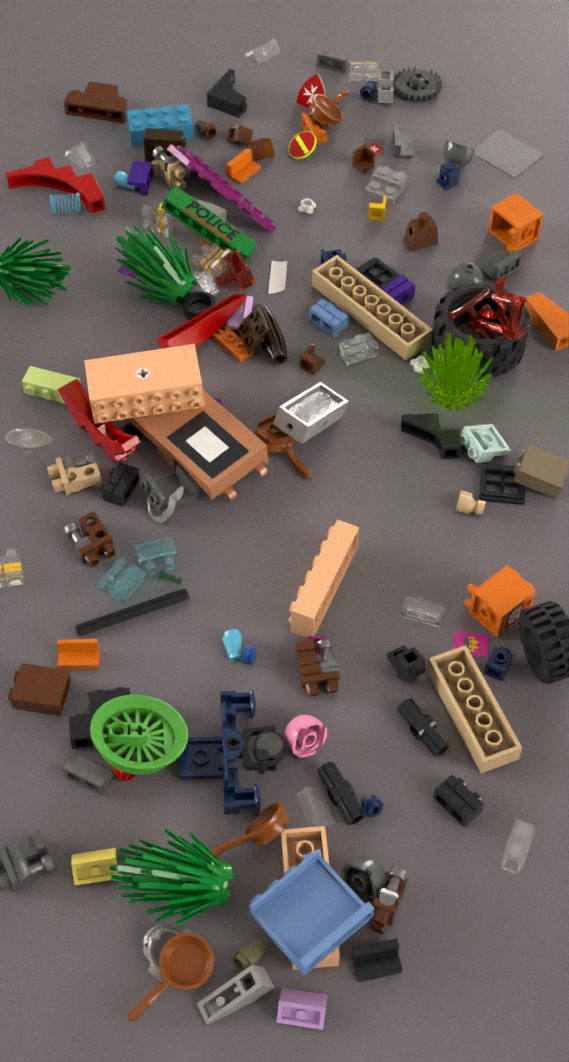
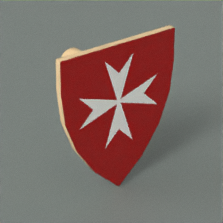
(310, 87)

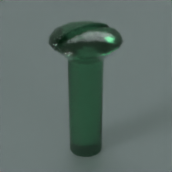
(162, 574)

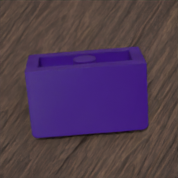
(141, 174)

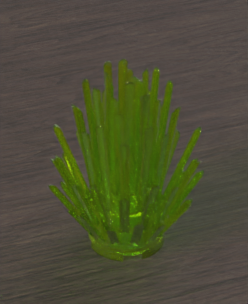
(456, 378)

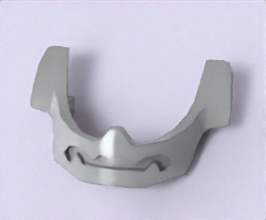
(153, 512)
(149, 939)

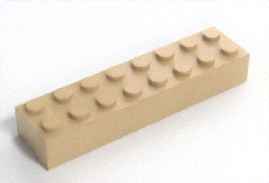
(372, 307)

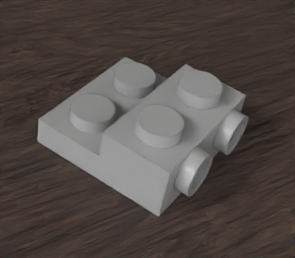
(386, 183)

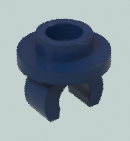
(372, 806)

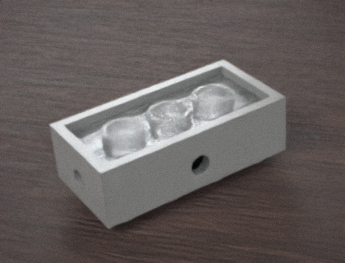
(310, 412)

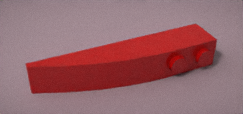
(203, 325)

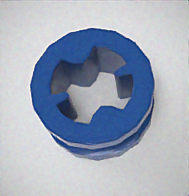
(249, 654)

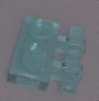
(126, 583)

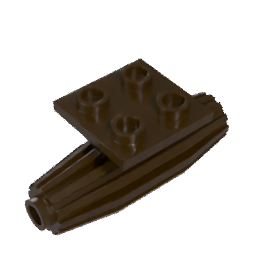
(263, 328)

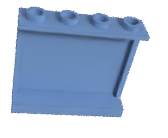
(309, 912)

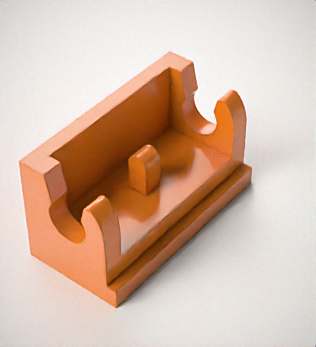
(314, 127)

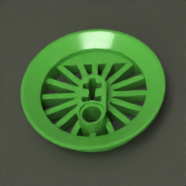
(124, 737)

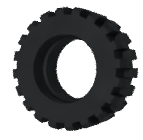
(546, 640)

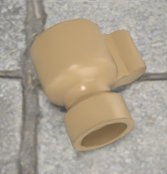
(467, 504)

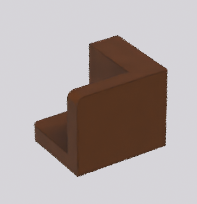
(239, 134)
(262, 149)
(363, 158)
(310, 361)

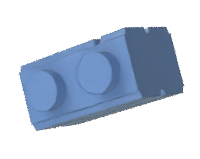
(328, 317)

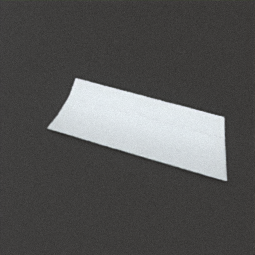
(277, 277)

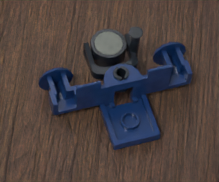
(202, 754)

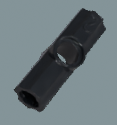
(423, 727)
(341, 793)

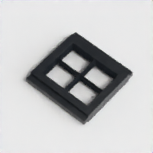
(366, 267)
(500, 496)

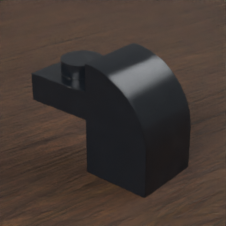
(407, 662)

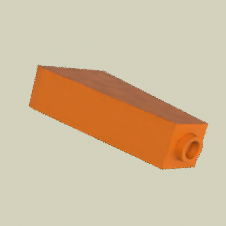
(549, 319)

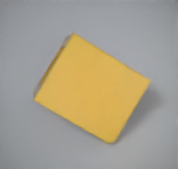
(377, 211)

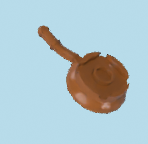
(326, 110)
(279, 441)
(261, 829)
(184, 963)

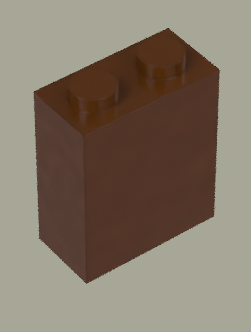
(40, 689)

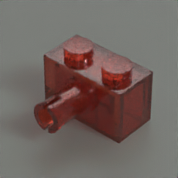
(237, 271)

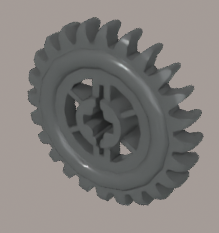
(417, 84)

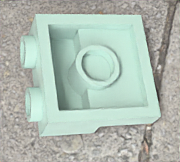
(483, 442)

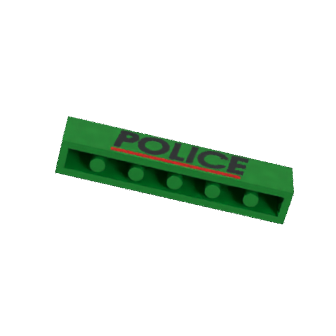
(207, 223)

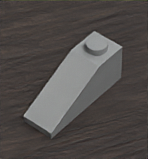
(235, 994)

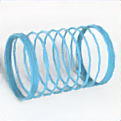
(53, 208)

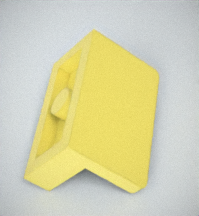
(93, 866)

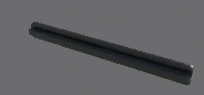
(132, 611)

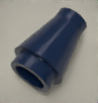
(367, 91)

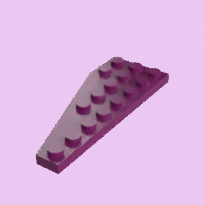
(224, 187)

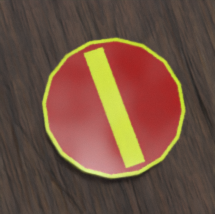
(302, 145)

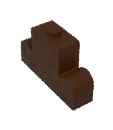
(97, 102)

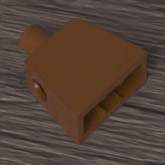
(421, 233)

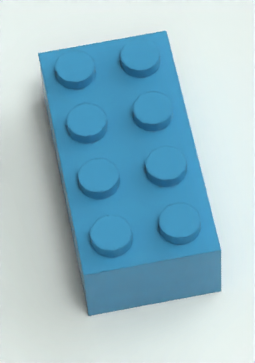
(159, 118)

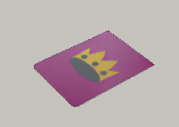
(476, 643)

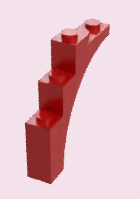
(63, 178)
(114, 441)

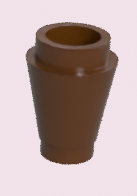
(206, 129)

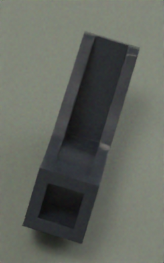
(428, 429)
(80, 724)

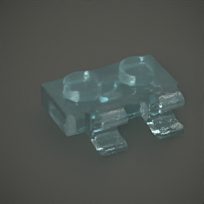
(156, 550)

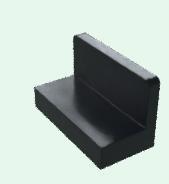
(376, 960)

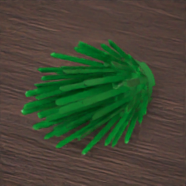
(155, 265)
(30, 273)
(192, 879)

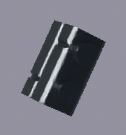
(120, 484)
(458, 800)

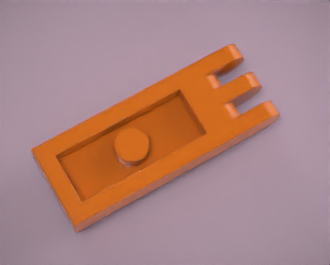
(231, 343)

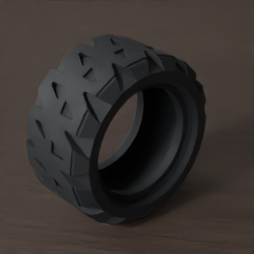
(503, 351)

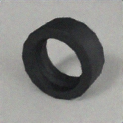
(197, 297)

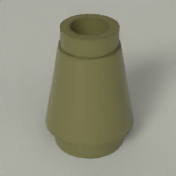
(249, 955)

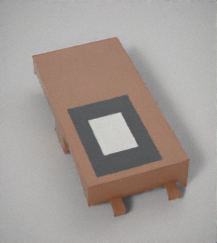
(206, 444)

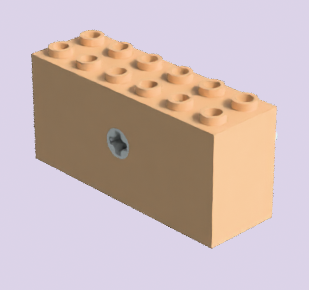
(144, 383)

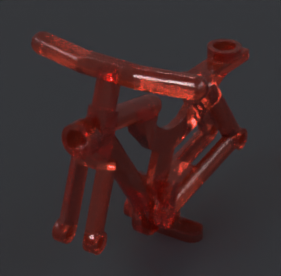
(510, 327)

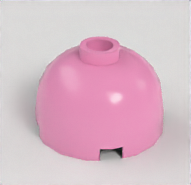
(304, 735)

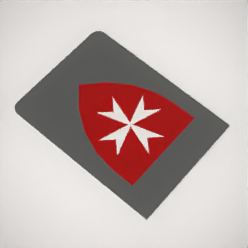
(376, 145)

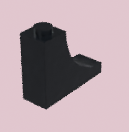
(225, 97)

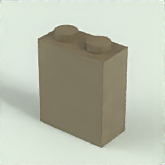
(541, 470)

